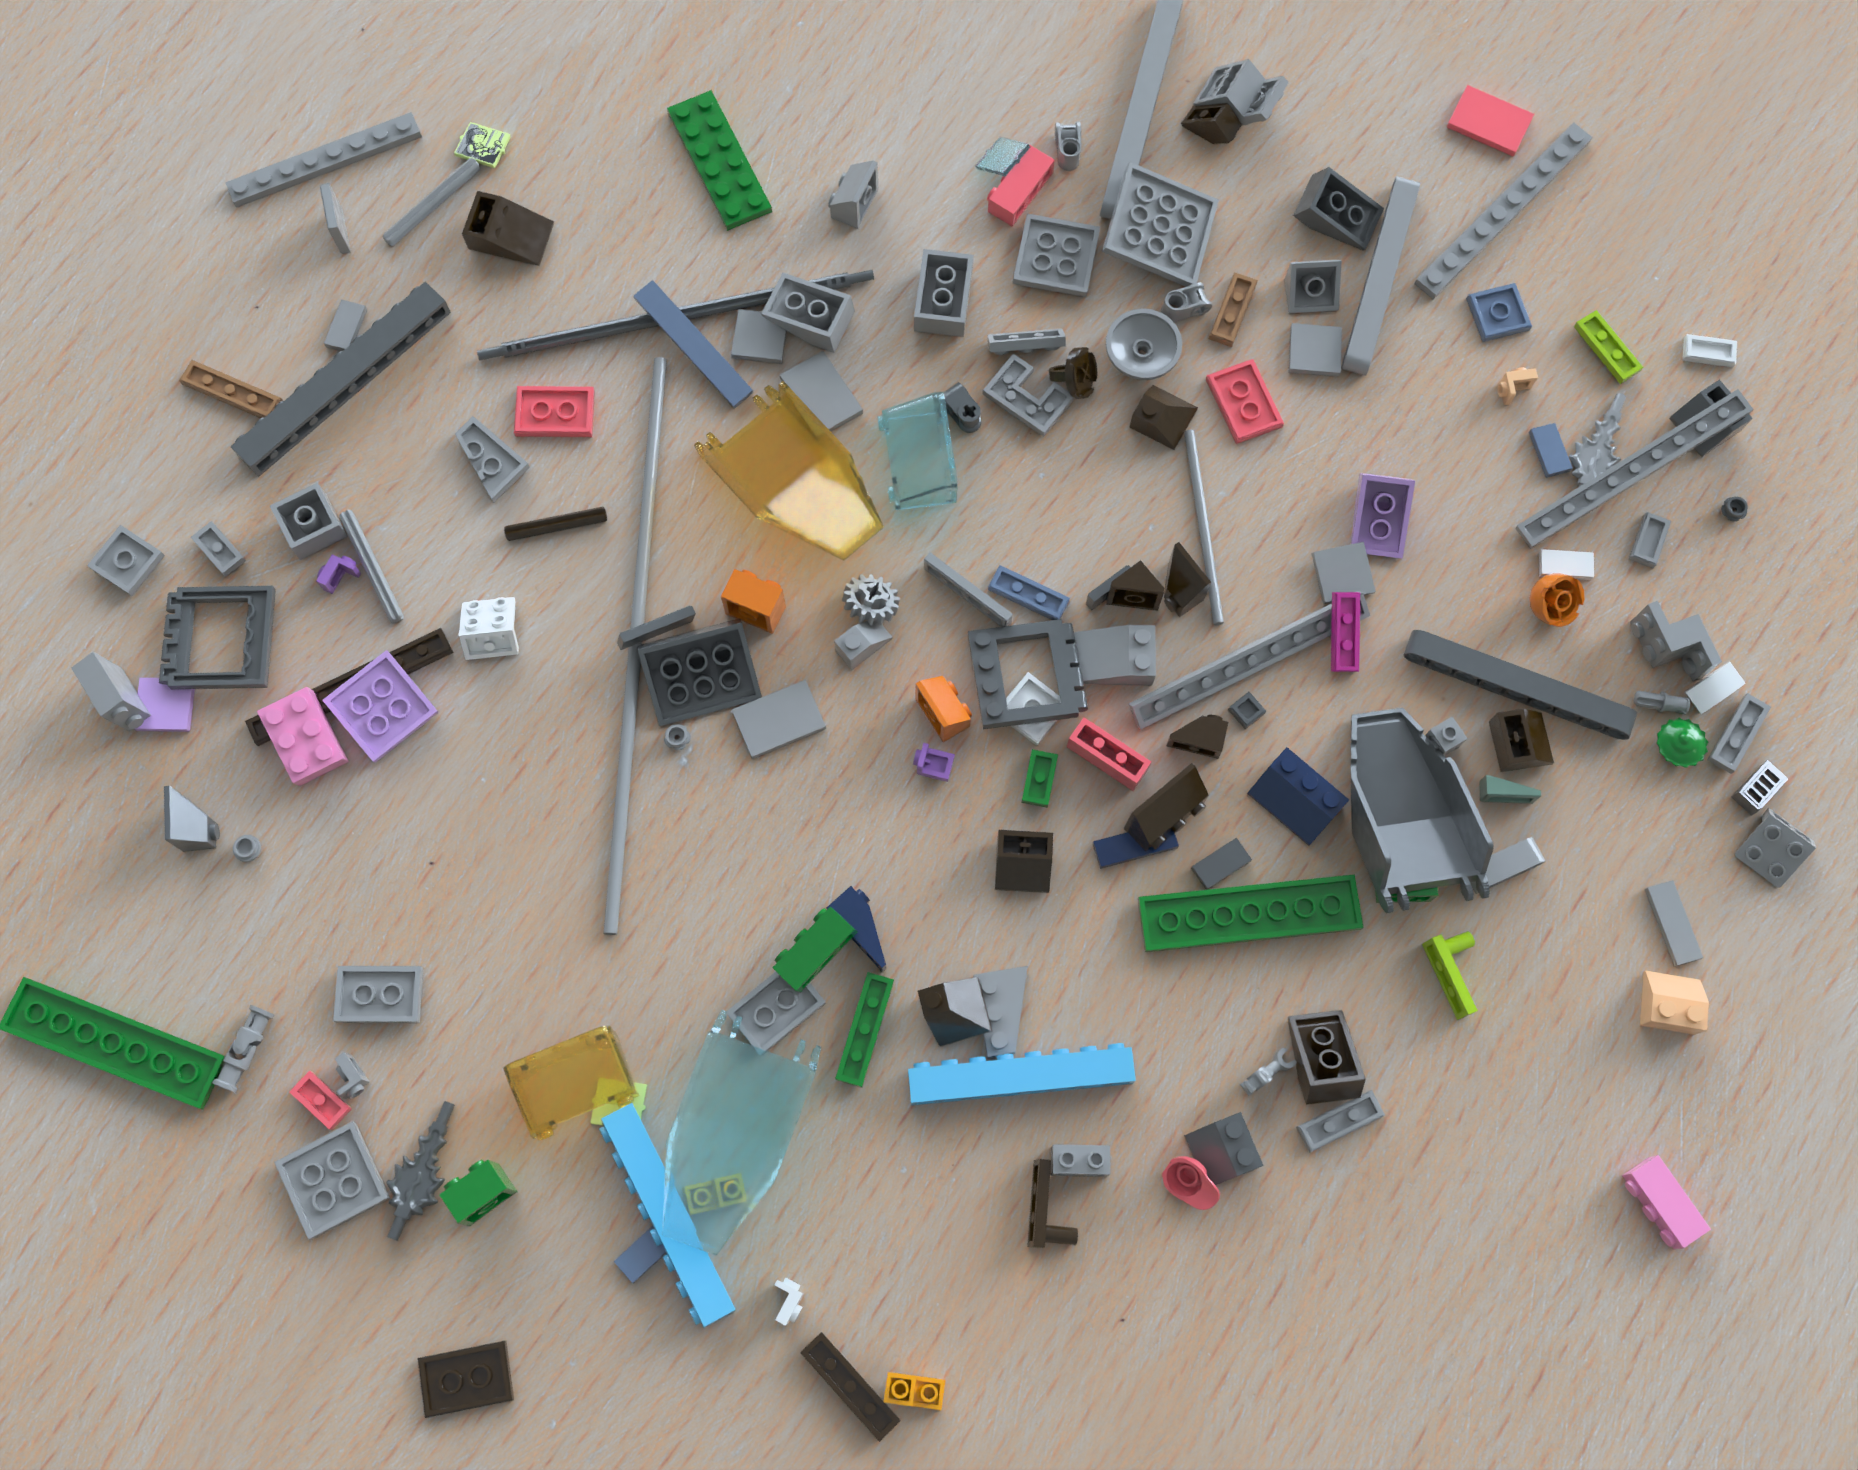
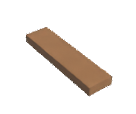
(229, 389)

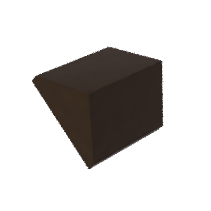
(1136, 589)

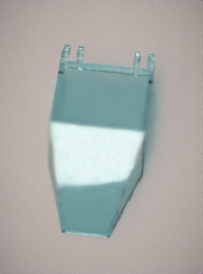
(730, 1136)

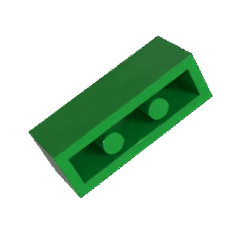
(814, 948)

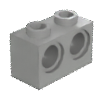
(1080, 1160)

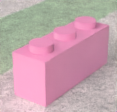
(1665, 1203)

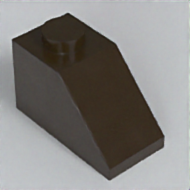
(1212, 122)
(1201, 736)

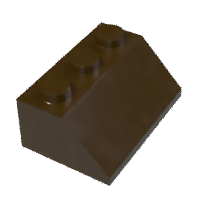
(1168, 809)

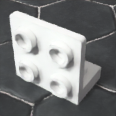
(488, 628)

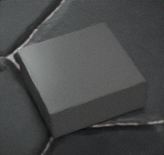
(1247, 710)

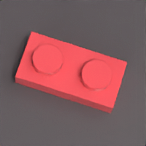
(320, 1100)

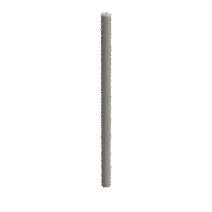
(1203, 524)

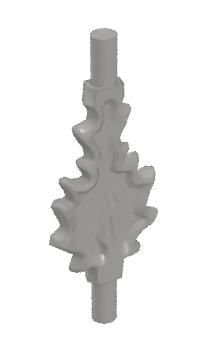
(1597, 455)

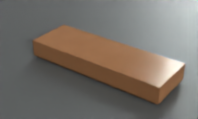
(1233, 309)

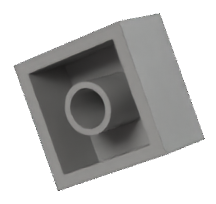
(308, 521)

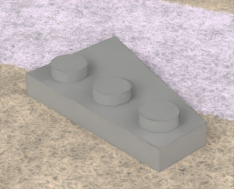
(1003, 999)

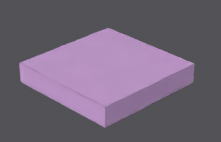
(168, 708)

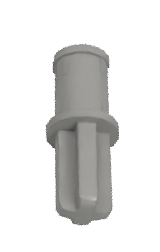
(1662, 702)

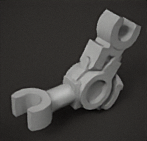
(1265, 1074)

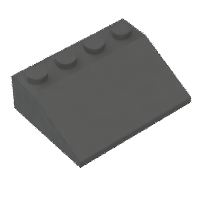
(699, 672)

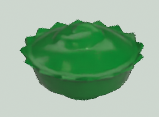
(1682, 742)

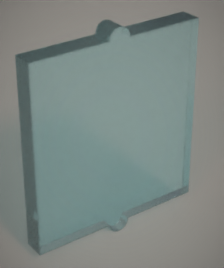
(1002, 156)

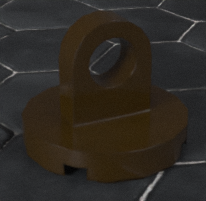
(1077, 373)

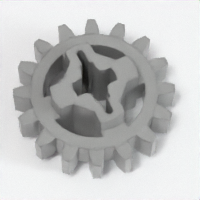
(870, 599)

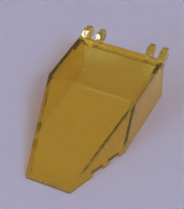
(796, 475)

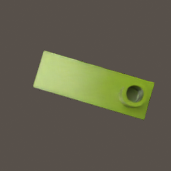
(1440, 956)

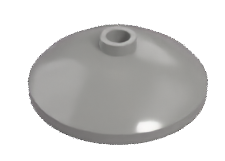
(1148, 332)

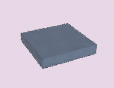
(1499, 312)

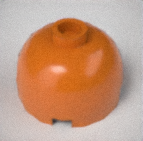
(1556, 599)

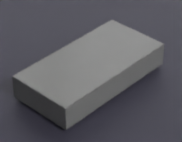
(345, 325)
(1649, 540)

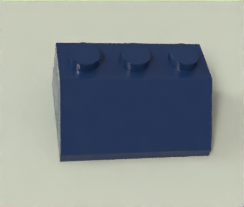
(1298, 796)

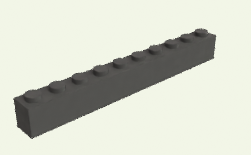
(341, 379)

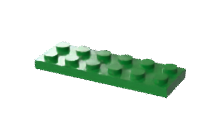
(719, 160)

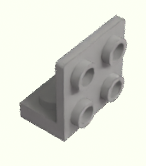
(1775, 849)

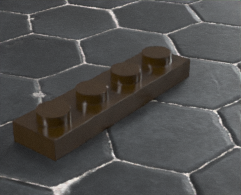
(850, 1386)

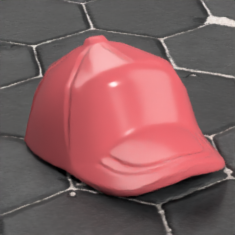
(1189, 1182)

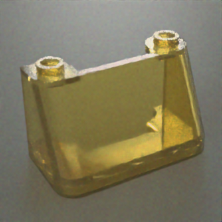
(570, 1080)

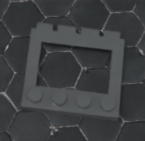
(180, 628)
(990, 681)

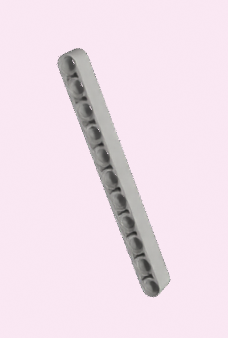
(1143, 97)

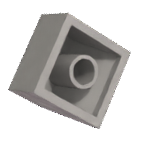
(855, 193)

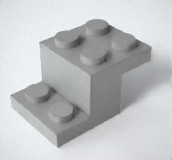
(1244, 90)
(1673, 641)

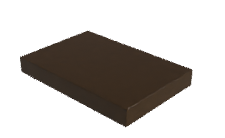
(465, 1379)

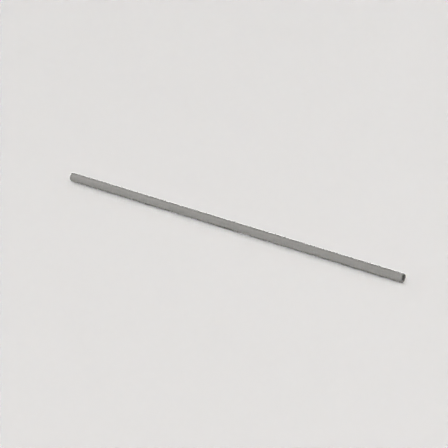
(633, 661)

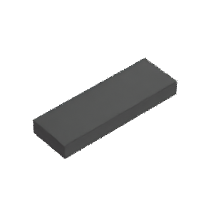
(656, 627)

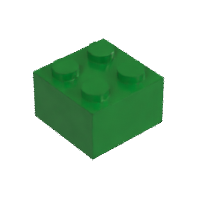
(477, 1192)

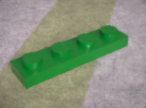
(864, 1029)

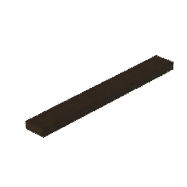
(409, 656)

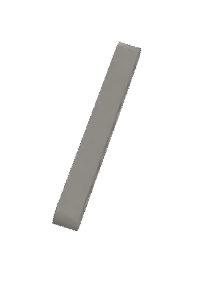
(1380, 276)

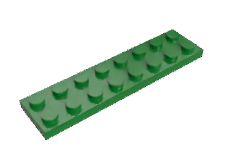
(1250, 913)
(112, 1043)

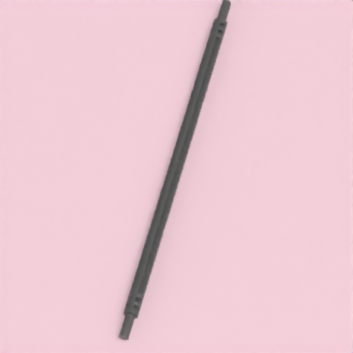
(644, 321)

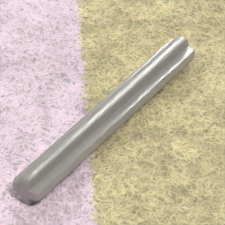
(431, 202)
(371, 566)

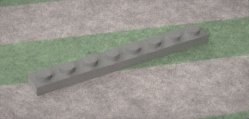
(323, 159)

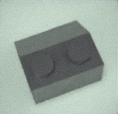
(1225, 1148)

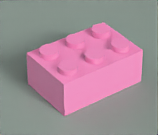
(302, 736)

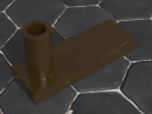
(1038, 1230)

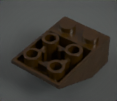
(506, 229)

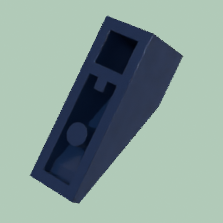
(854, 909)

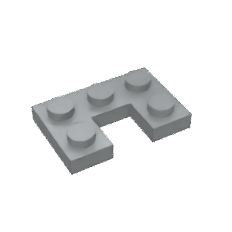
(1007, 393)

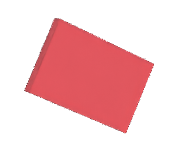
(1490, 120)
(1244, 401)
(554, 411)

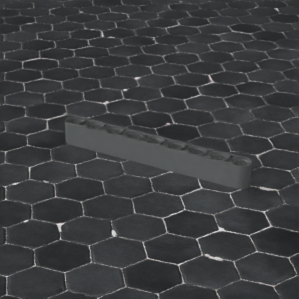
(1520, 684)

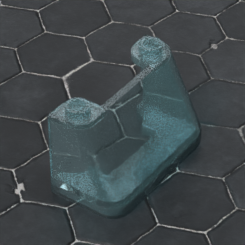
(920, 452)

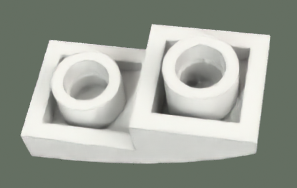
(1715, 687)

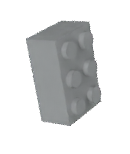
(943, 292)

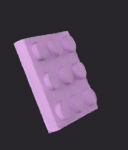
(380, 706)

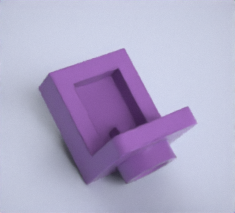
(334, 570)
(933, 763)

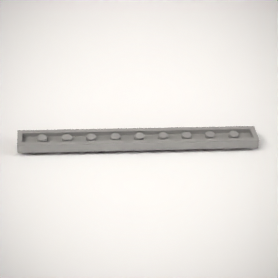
(1503, 211)
(1634, 468)
(1236, 666)

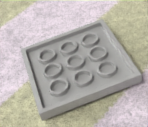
(1160, 225)

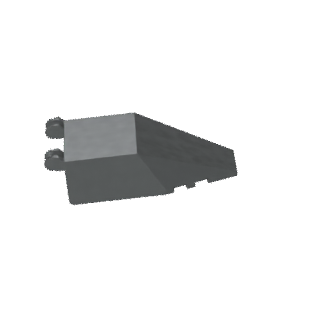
(1412, 811)

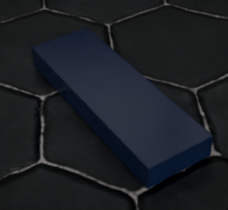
(1124, 848)

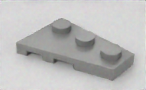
(491, 458)

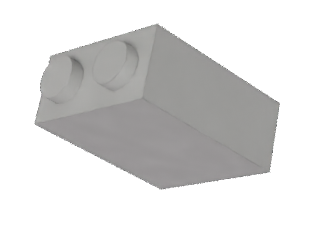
(111, 691)

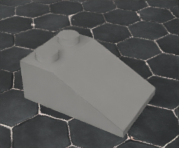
(809, 311)
(1117, 655)

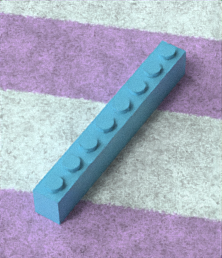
(1021, 1075)
(646, 1178)

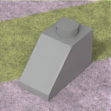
(861, 642)

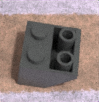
(1699, 403)

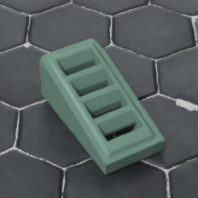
(1503, 791)

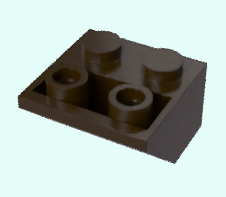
(1520, 740)
(1023, 861)

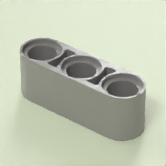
(1512, 862)

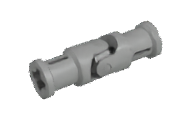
(245, 1044)

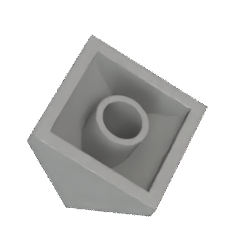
(1313, 286)

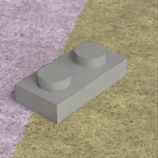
(218, 548)

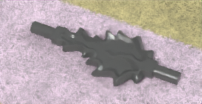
(417, 1179)

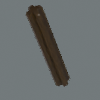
(555, 523)

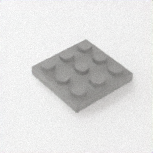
(1056, 255)
(332, 1180)

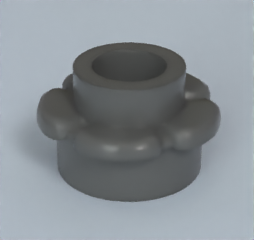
(1737, 503)

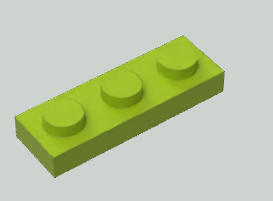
(1608, 347)

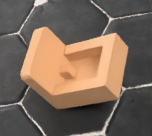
(1516, 380)

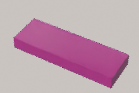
(1345, 632)

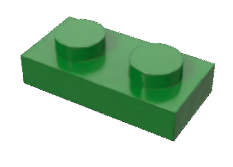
(1039, 778)

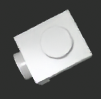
(790, 1308)

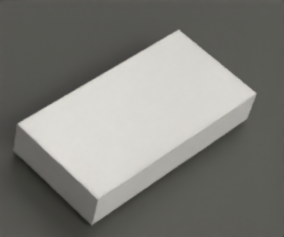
(1709, 350)
(1576, 564)

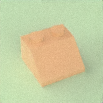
(1673, 1003)

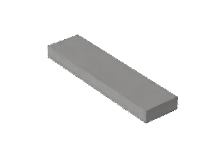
(967, 590)

